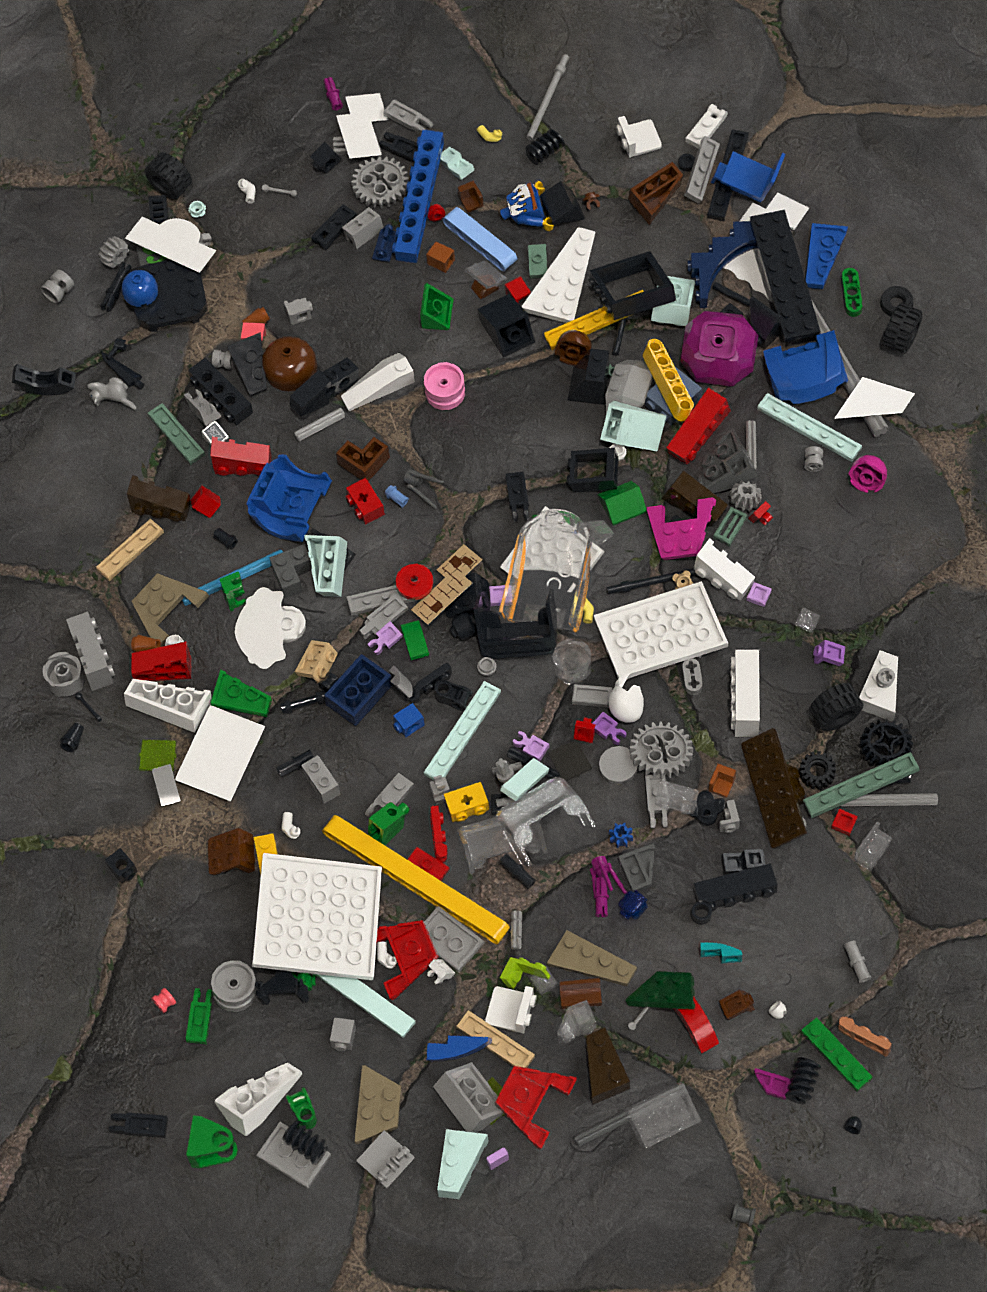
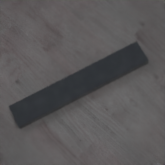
(722, 193)

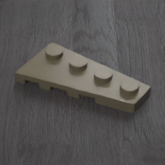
(586, 958)

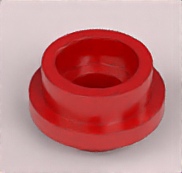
(436, 212)

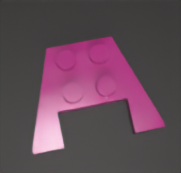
(682, 537)

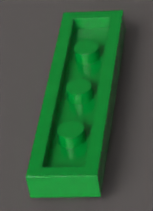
(836, 1054)

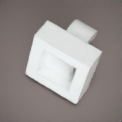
(441, 969)

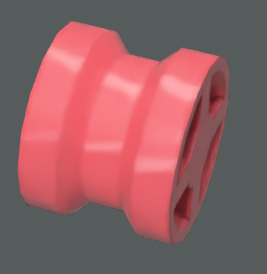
(163, 1000)

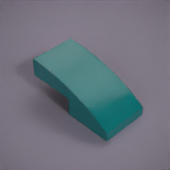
(727, 953)

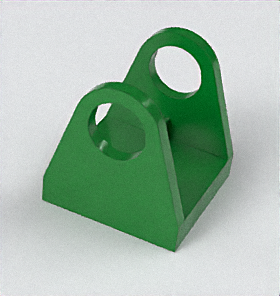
(205, 1143)

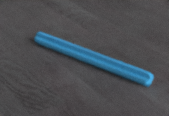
(244, 571)

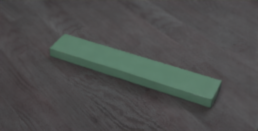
(861, 785)

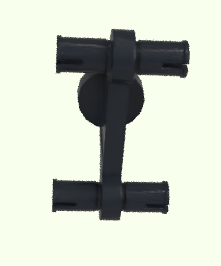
(281, 983)

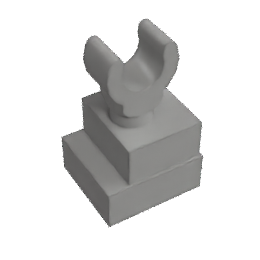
(439, 788)

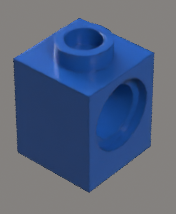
(408, 720)

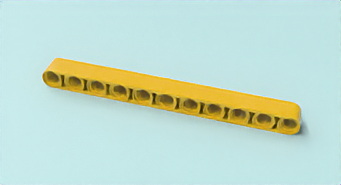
(416, 879)

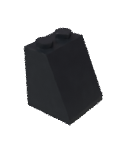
(507, 325)
(590, 378)

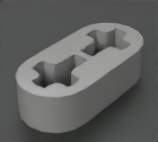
(696, 676)

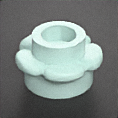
(197, 205)

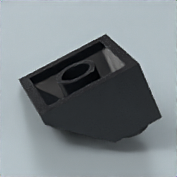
(764, 322)

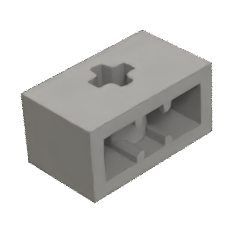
(320, 779)

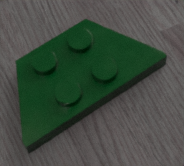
(665, 991)

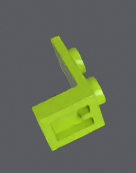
(515, 967)

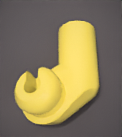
(588, 612)

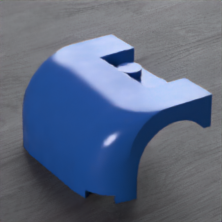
(286, 498)

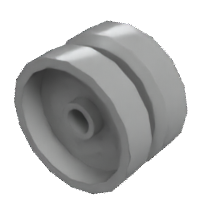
(237, 975)

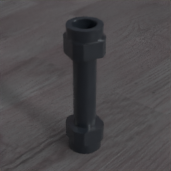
(287, 706)

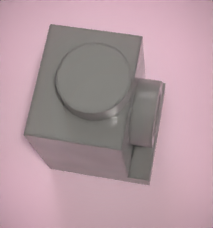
(298, 310)

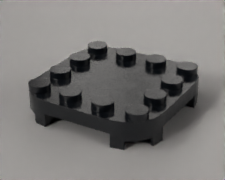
(178, 299)

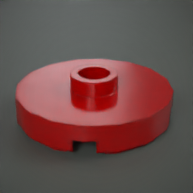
(418, 589)

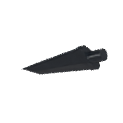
(126, 374)

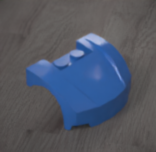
(807, 370)

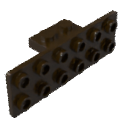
(775, 787)

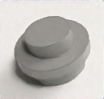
(486, 666)

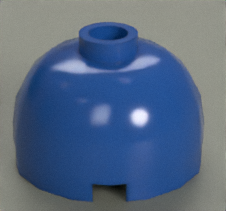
(139, 288)

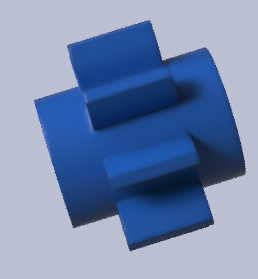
(618, 830)

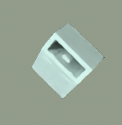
(633, 426)

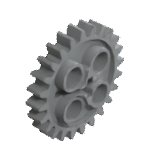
(377, 178)
(643, 753)

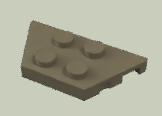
(377, 1105)

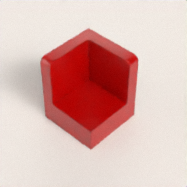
(517, 289)
(205, 501)

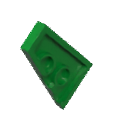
(237, 696)

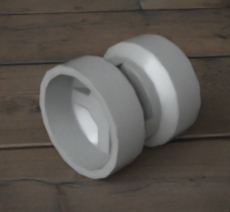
(222, 359)
(813, 459)

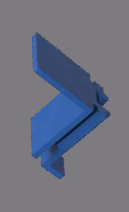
(747, 176)

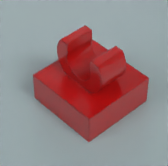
(761, 514)
(584, 730)

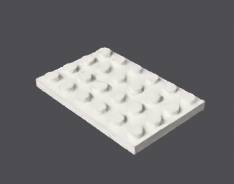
(660, 630)

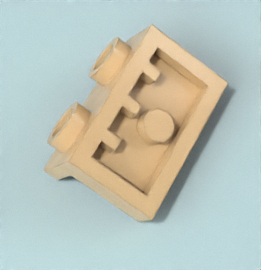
(316, 660)

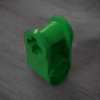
(301, 1105)

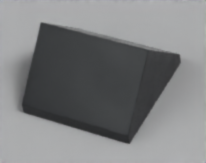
(561, 204)

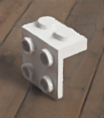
(638, 137)
(511, 1008)

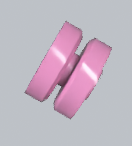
(444, 386)

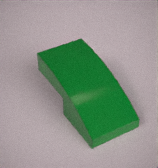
(414, 640)

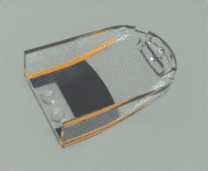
(554, 555)

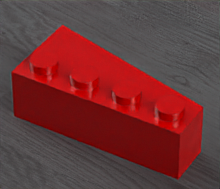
(699, 426)

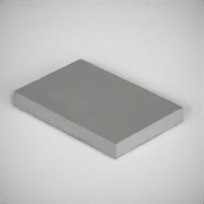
(452, 939)
(289, 1161)

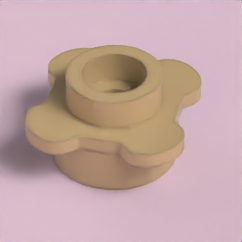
(678, 577)

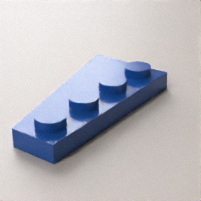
(823, 250)

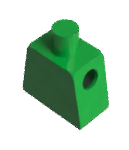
(387, 822)

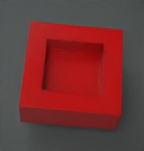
(844, 822)

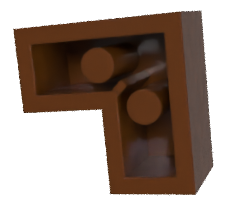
(365, 461)

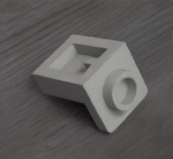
(731, 816)

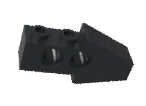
(324, 386)

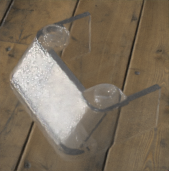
(535, 804)
(488, 840)

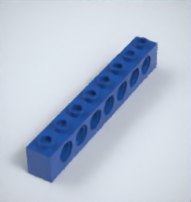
(427, 141)

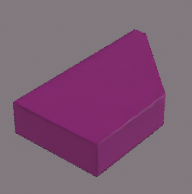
(772, 1083)

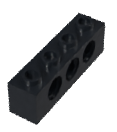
(206, 371)

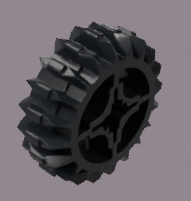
(898, 737)

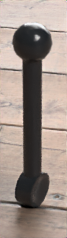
(78, 696)

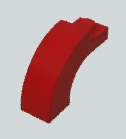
(698, 1027)

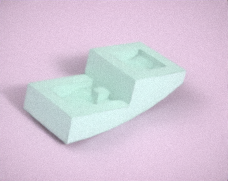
(455, 164)

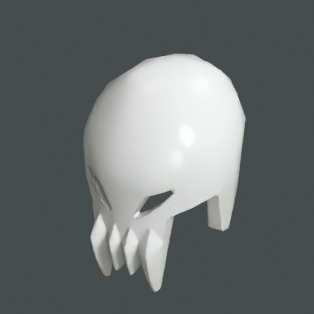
(626, 705)

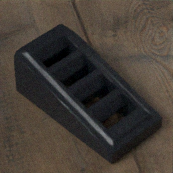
(158, 203)

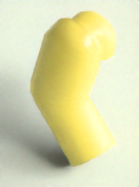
(494, 136)

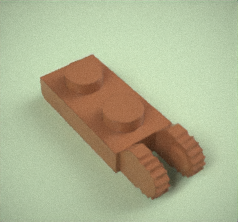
(864, 1036)

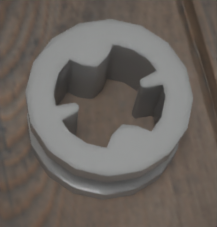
(880, 680)

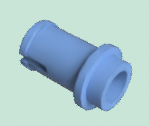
(392, 493)

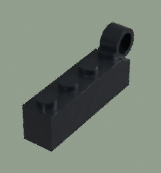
(733, 888)

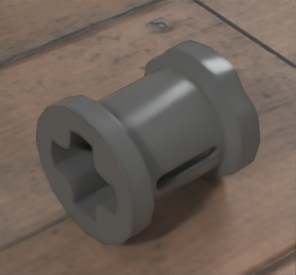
(743, 1214)

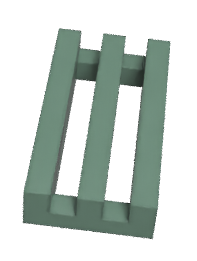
(728, 541)

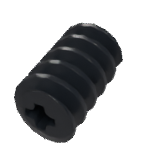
(543, 145)
(801, 1080)
(304, 1142)

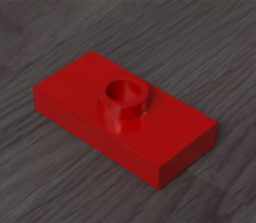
(429, 863)

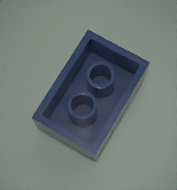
(358, 690)

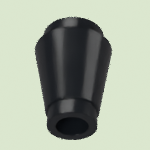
(71, 738)

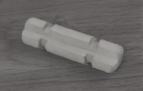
(516, 930)

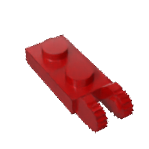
(438, 836)

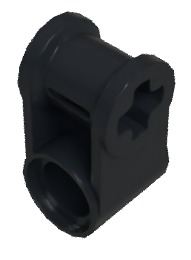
(456, 695)

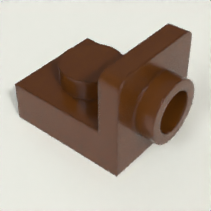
(737, 1004)

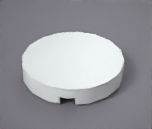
(292, 623)

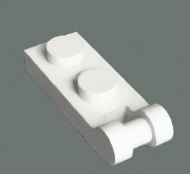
(706, 125)

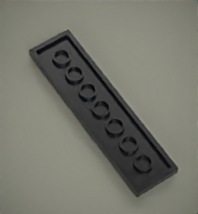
(784, 275)

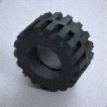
(168, 175)
(902, 328)
(836, 707)

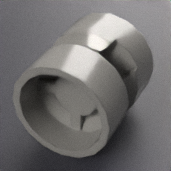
(57, 286)

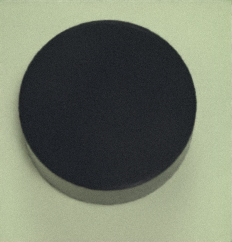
(686, 162)

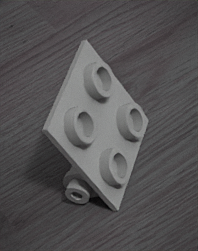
(385, 1159)

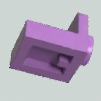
(829, 652)

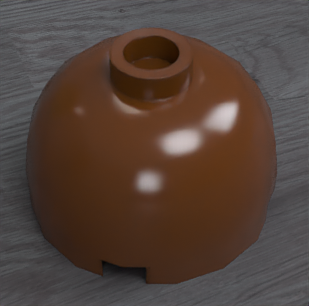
(572, 346)

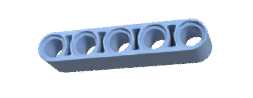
(480, 239)

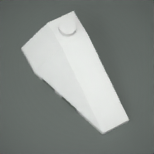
(383, 379)
(253, 1102)

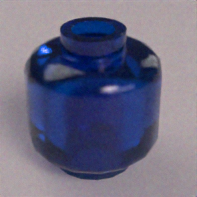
(633, 905)

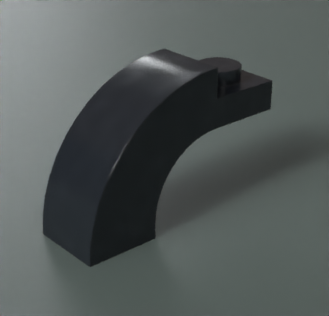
(44, 383)

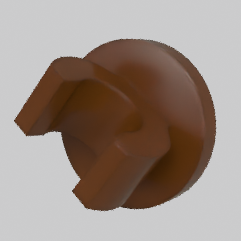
(591, 197)

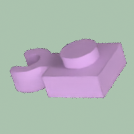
(387, 636)
(533, 747)

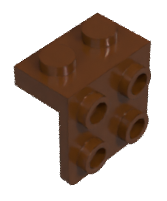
(231, 851)

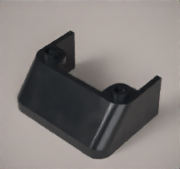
(516, 638)

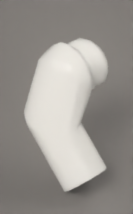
(247, 188)
(287, 826)
(383, 957)

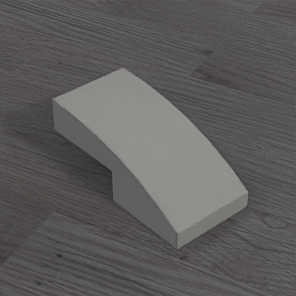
(401, 682)
(166, 785)

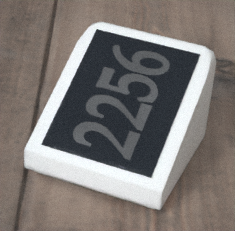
(214, 430)

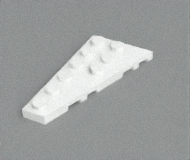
(561, 285)

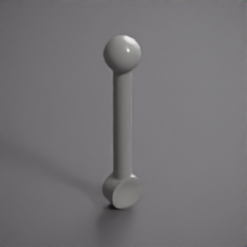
(266, 188)
(632, 1025)

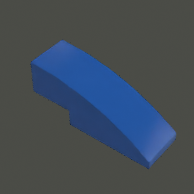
(456, 1048)

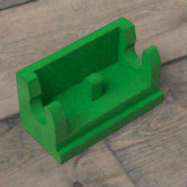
(231, 588)

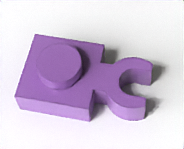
(607, 727)

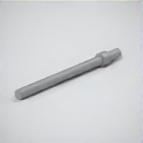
(559, 71)

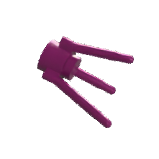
(602, 868)

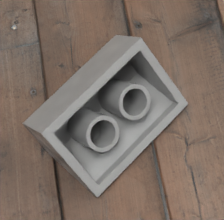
(468, 1097)

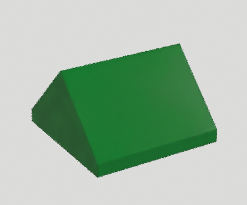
(435, 309)
(623, 502)

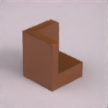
(440, 257)
(722, 780)

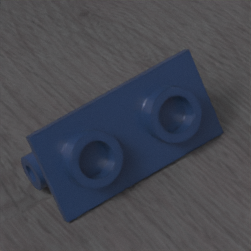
(384, 244)

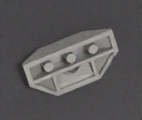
(629, 383)

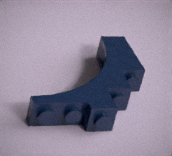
(706, 266)

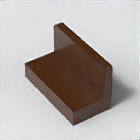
(580, 990)

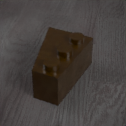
(685, 494)

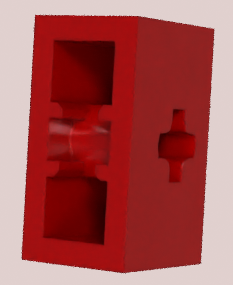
(371, 507)

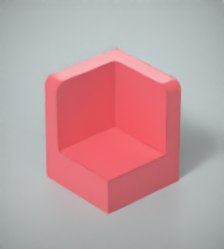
(250, 329)

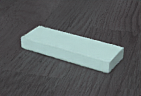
(524, 779)

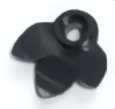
(708, 805)

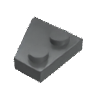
(638, 867)

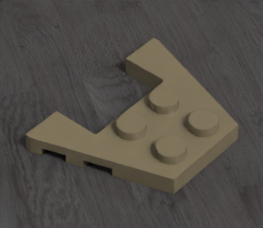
(160, 598)

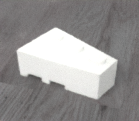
(875, 698)

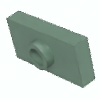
(537, 260)

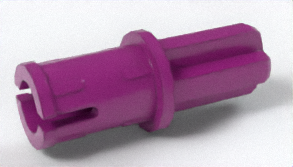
(333, 94)
(601, 897)

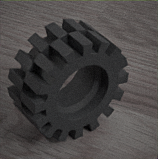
(818, 781)

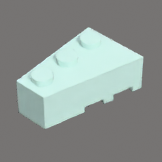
(327, 563)
(459, 1159)

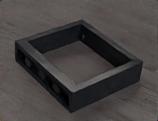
(639, 302)

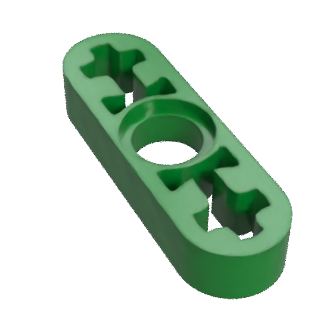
(848, 299)

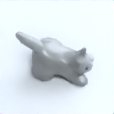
(115, 390)

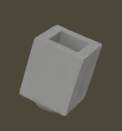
(342, 1034)

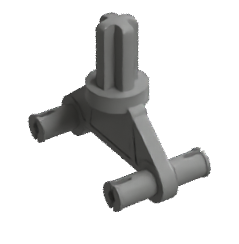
(504, 772)

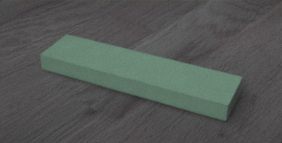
(176, 434)

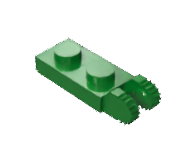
(199, 1018)

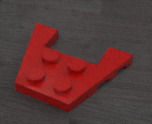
(412, 951)
(523, 1095)

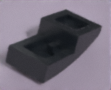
(741, 861)

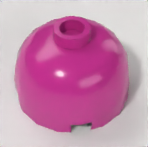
(868, 473)

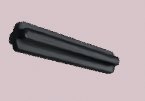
(524, 758)

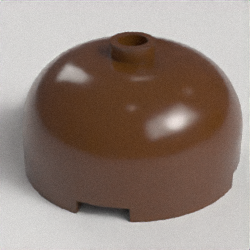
(288, 363)

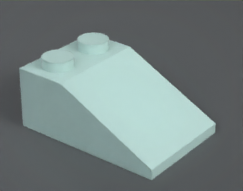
(679, 310)

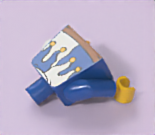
(526, 206)

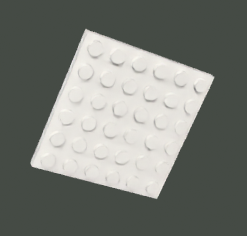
(317, 916)

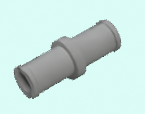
(857, 961)

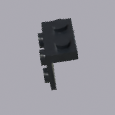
(466, 600)

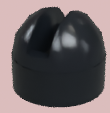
(853, 1125)

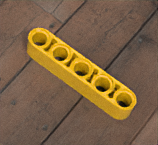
(668, 380)

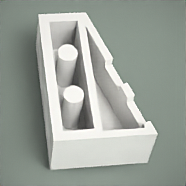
(722, 572)

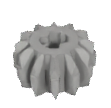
(113, 252)
(745, 496)

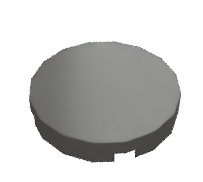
(617, 765)

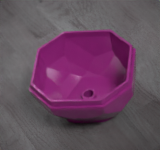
(722, 362)

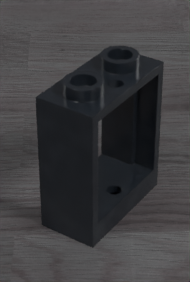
(609, 482)

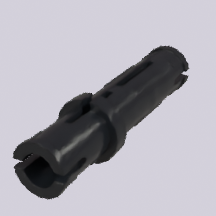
(113, 292)

